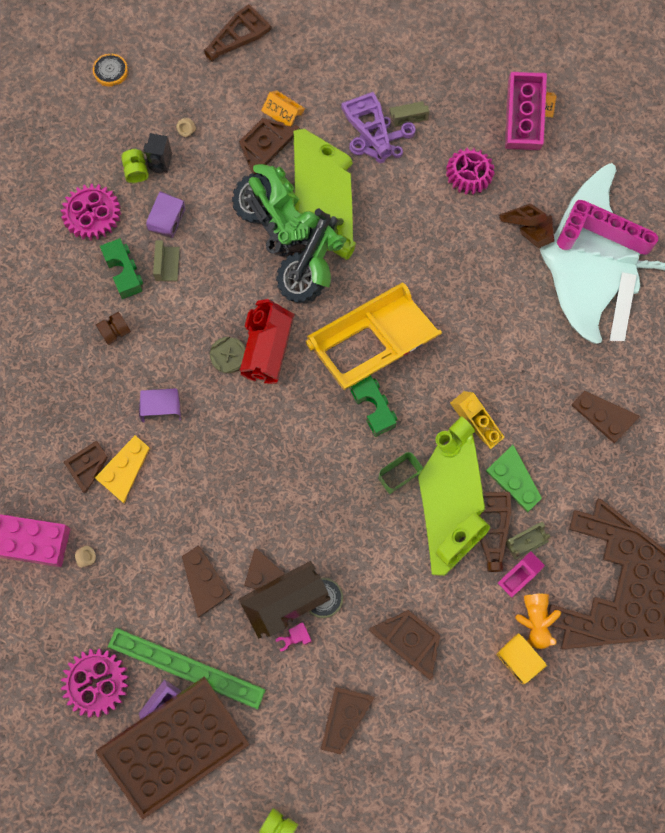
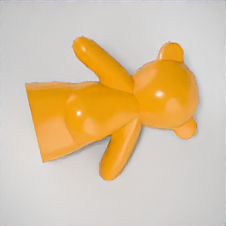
(538, 620)

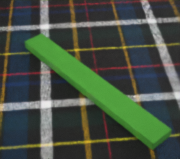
(186, 668)

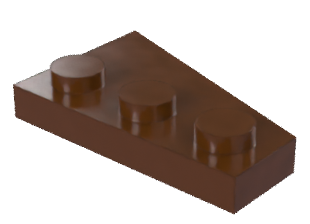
(204, 582)

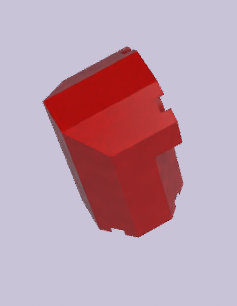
(267, 341)

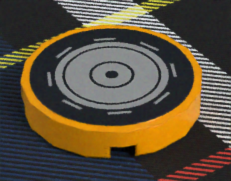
(110, 70)

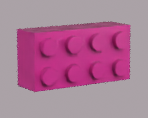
(525, 111)
(33, 540)

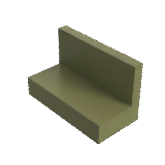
(409, 113)
(165, 262)

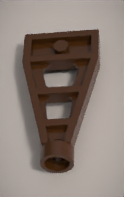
(249, 18)
(496, 503)

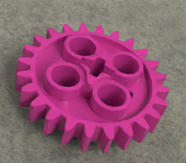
(83, 199)
(101, 700)

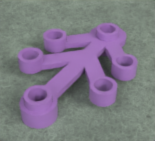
(361, 141)

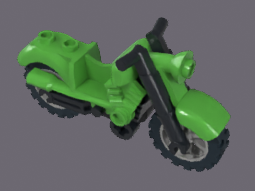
(274, 207)

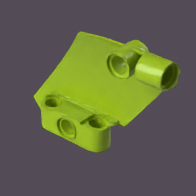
(324, 183)
(452, 497)

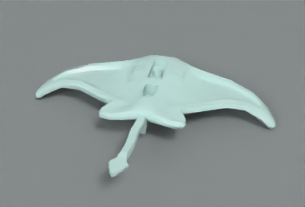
(593, 267)

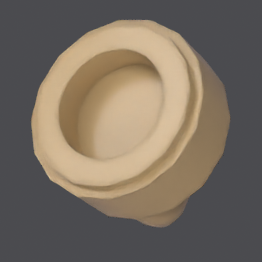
(185, 127)
(85, 556)

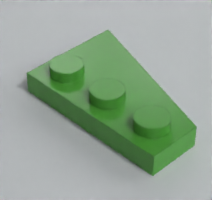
(514, 478)

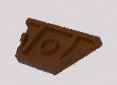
(265, 141)
(410, 640)

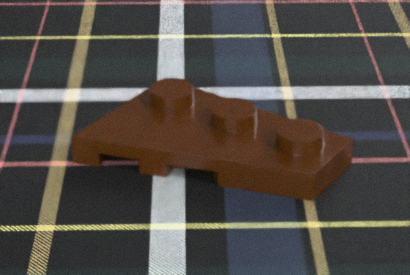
(604, 415)
(343, 718)

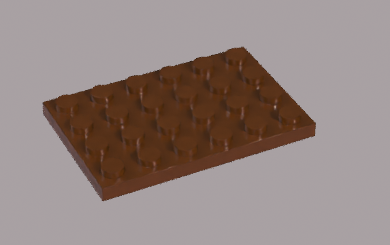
(172, 747)

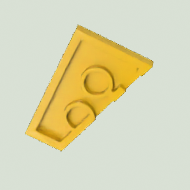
(122, 470)

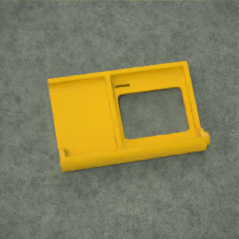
(391, 318)

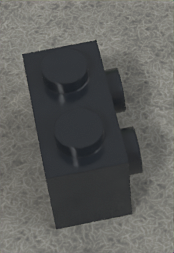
(158, 153)

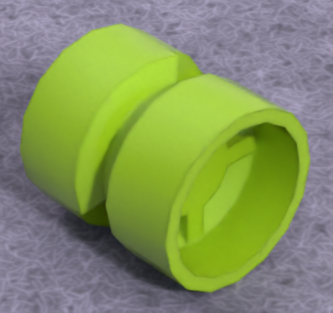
(134, 166)
(276, 824)

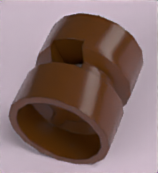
(113, 328)

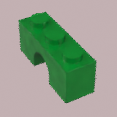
(117, 255)
(382, 419)

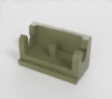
(527, 540)

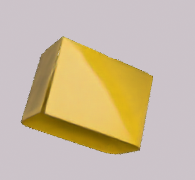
(521, 659)

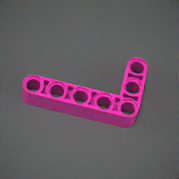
(607, 225)

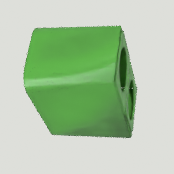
(408, 455)

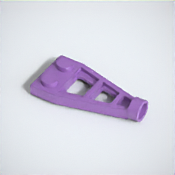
(364, 105)

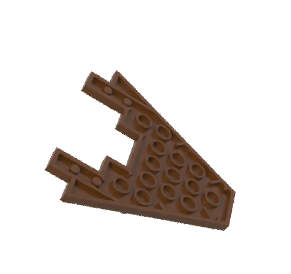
(640, 593)

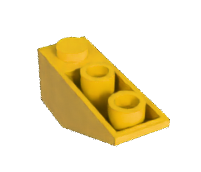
(472, 410)

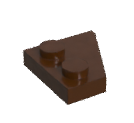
(525, 215)
(541, 234)
(86, 465)
(261, 571)

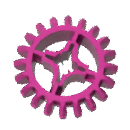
(468, 177)

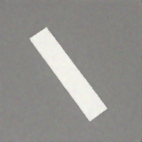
(623, 307)

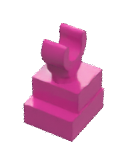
(298, 634)

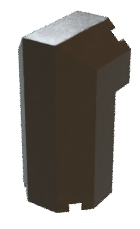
(284, 599)

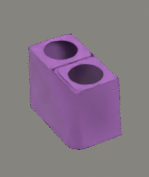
(164, 213)
(159, 402)

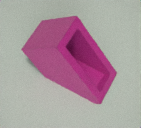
(521, 574)

